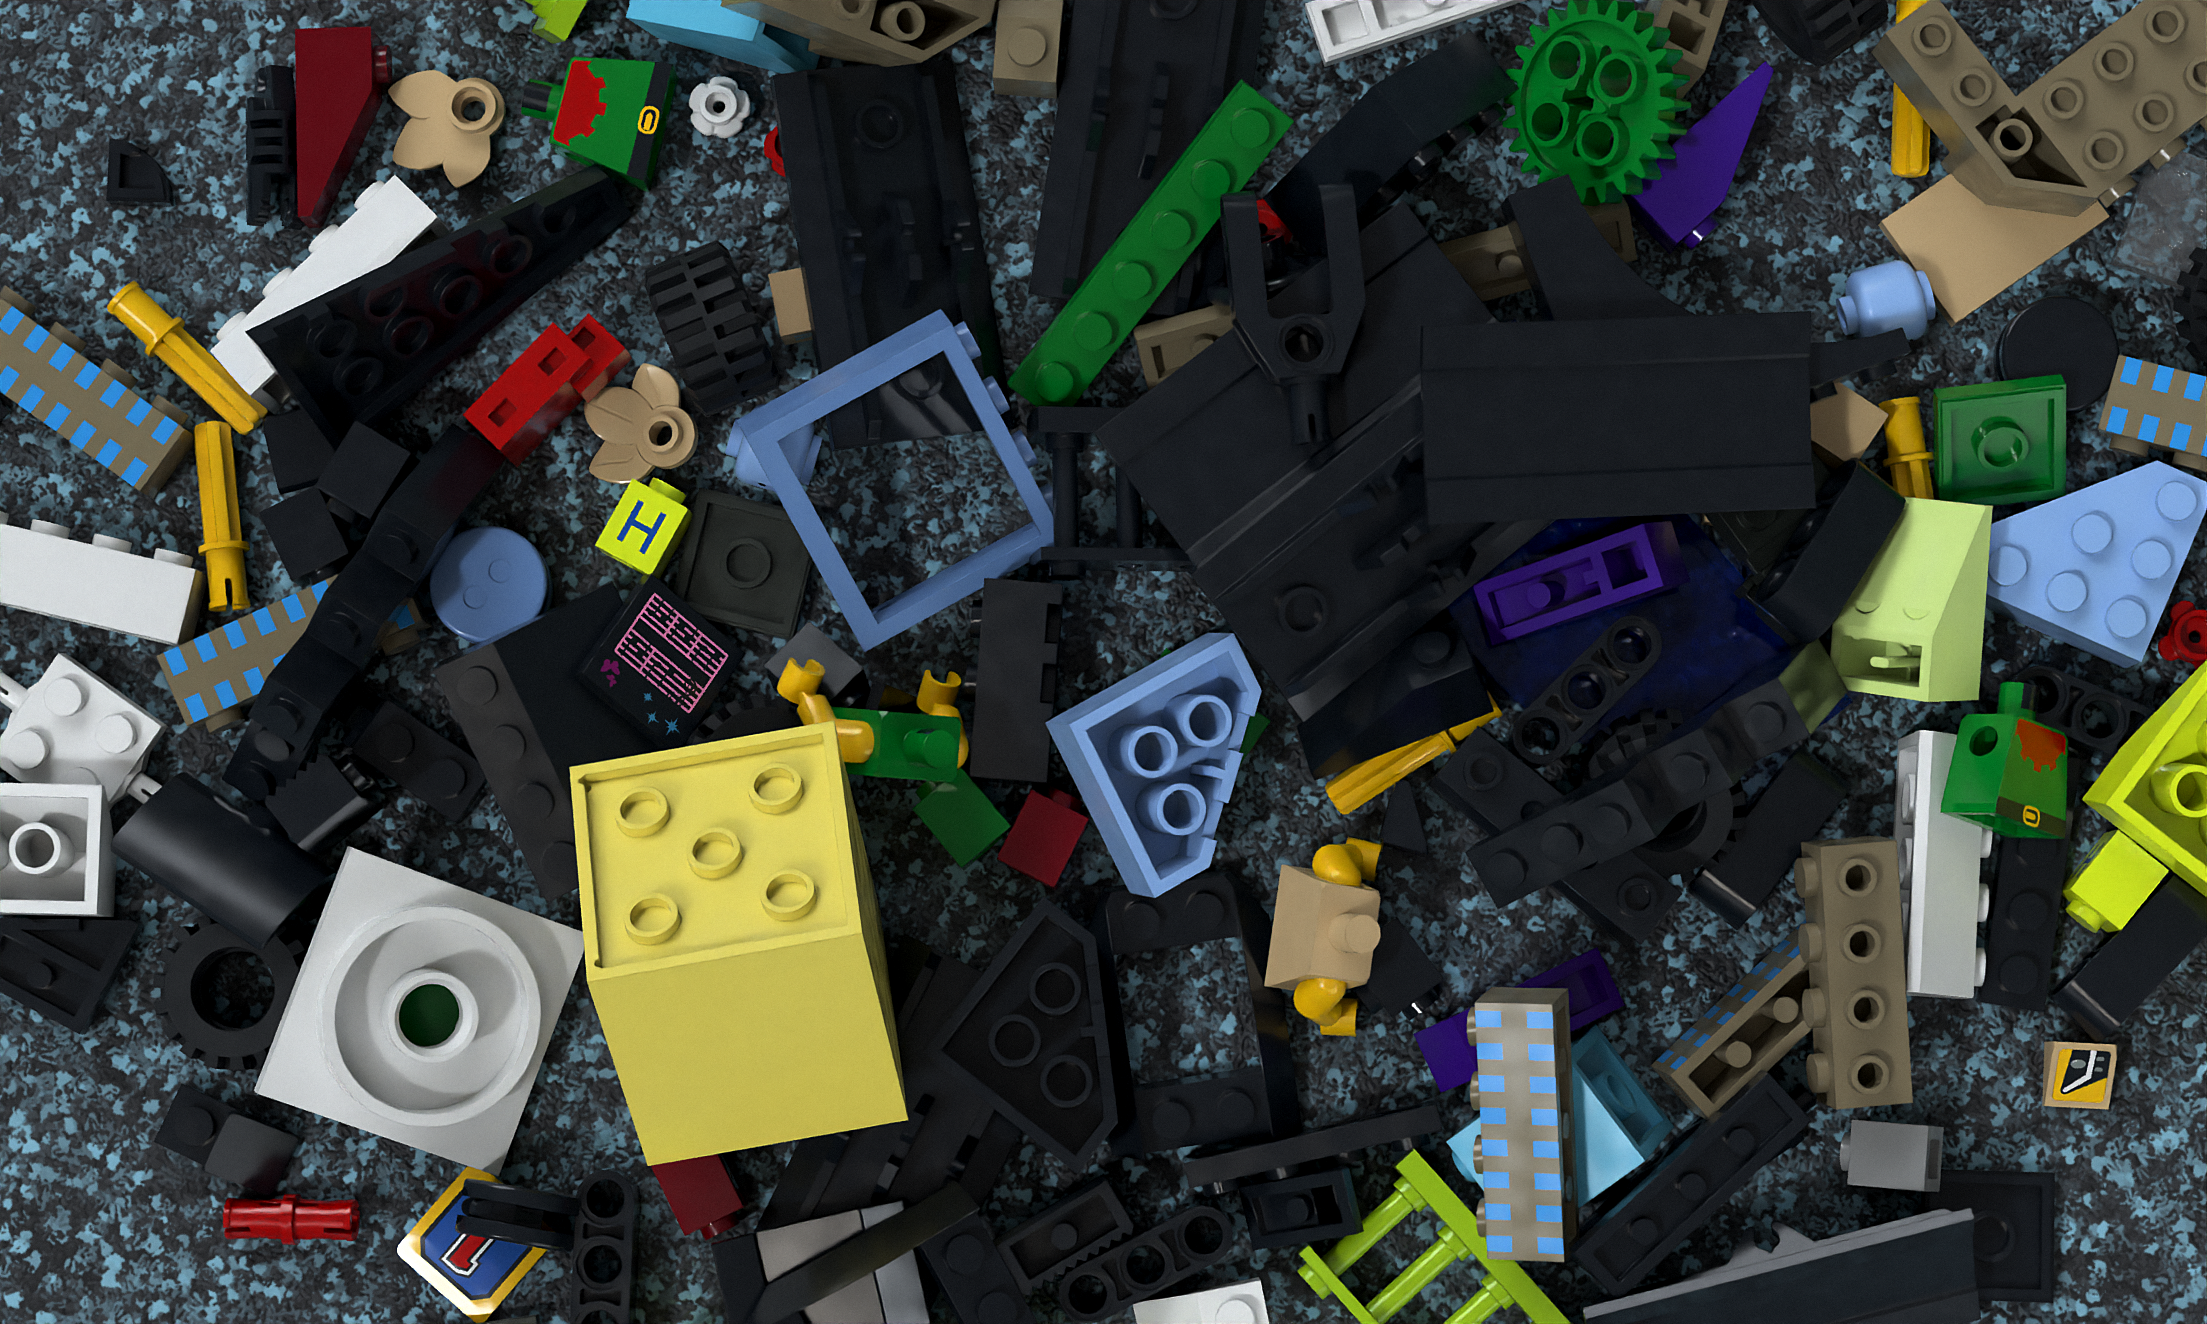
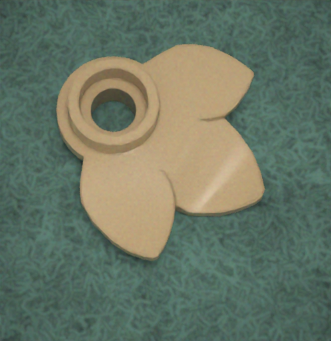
(438, 127)
(631, 423)

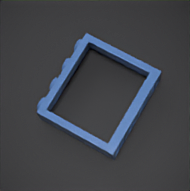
(849, 381)

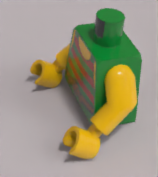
(887, 741)

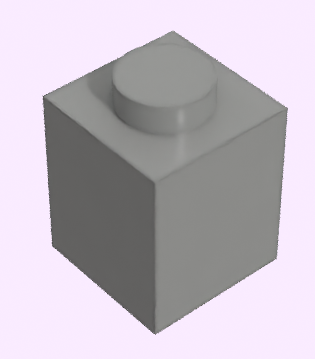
(1892, 1155)

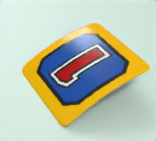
(463, 1267)

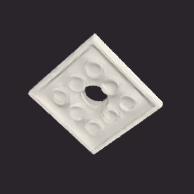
(341, 1028)

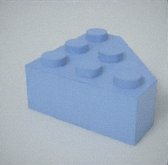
(2098, 560)
(1162, 758)

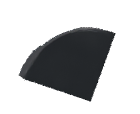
(136, 177)

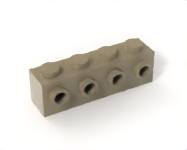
(1854, 972)

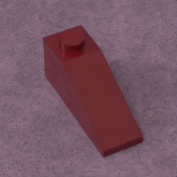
(335, 106)

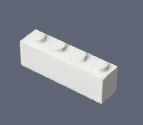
(99, 582)

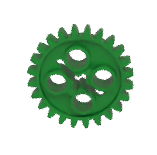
(1597, 99)

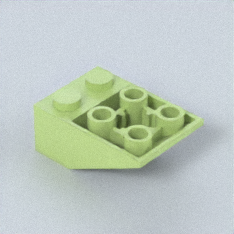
(1920, 607)

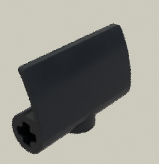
(224, 859)

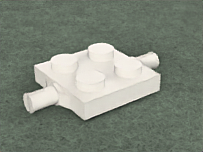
(78, 733)

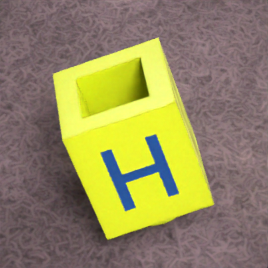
(646, 527)
(2111, 883)

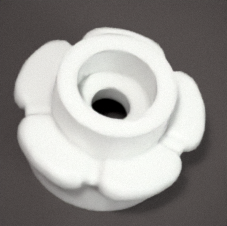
(724, 123)

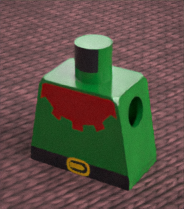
(608, 114)
(2009, 769)

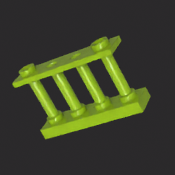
(1458, 1238)

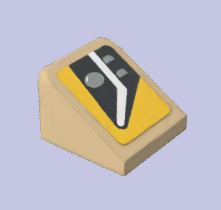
(2078, 1074)

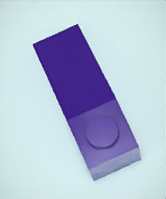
(1697, 181)
(1582, 582)
(1590, 997)

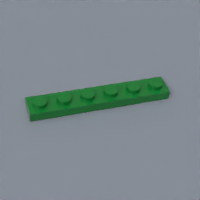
(1150, 249)

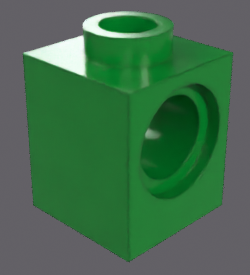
(960, 818)

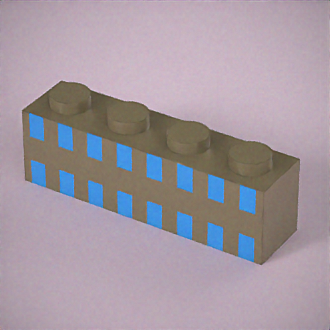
(87, 402)
(2157, 411)
(226, 668)
(1740, 1033)
(1525, 1123)

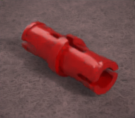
(291, 1219)

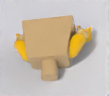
(1326, 933)

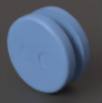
(489, 583)

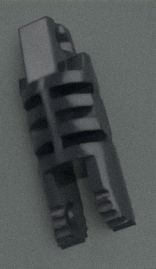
(272, 147)

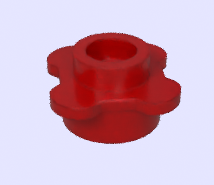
(2177, 642)

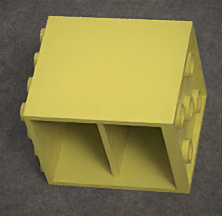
(736, 943)

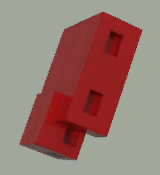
(546, 386)

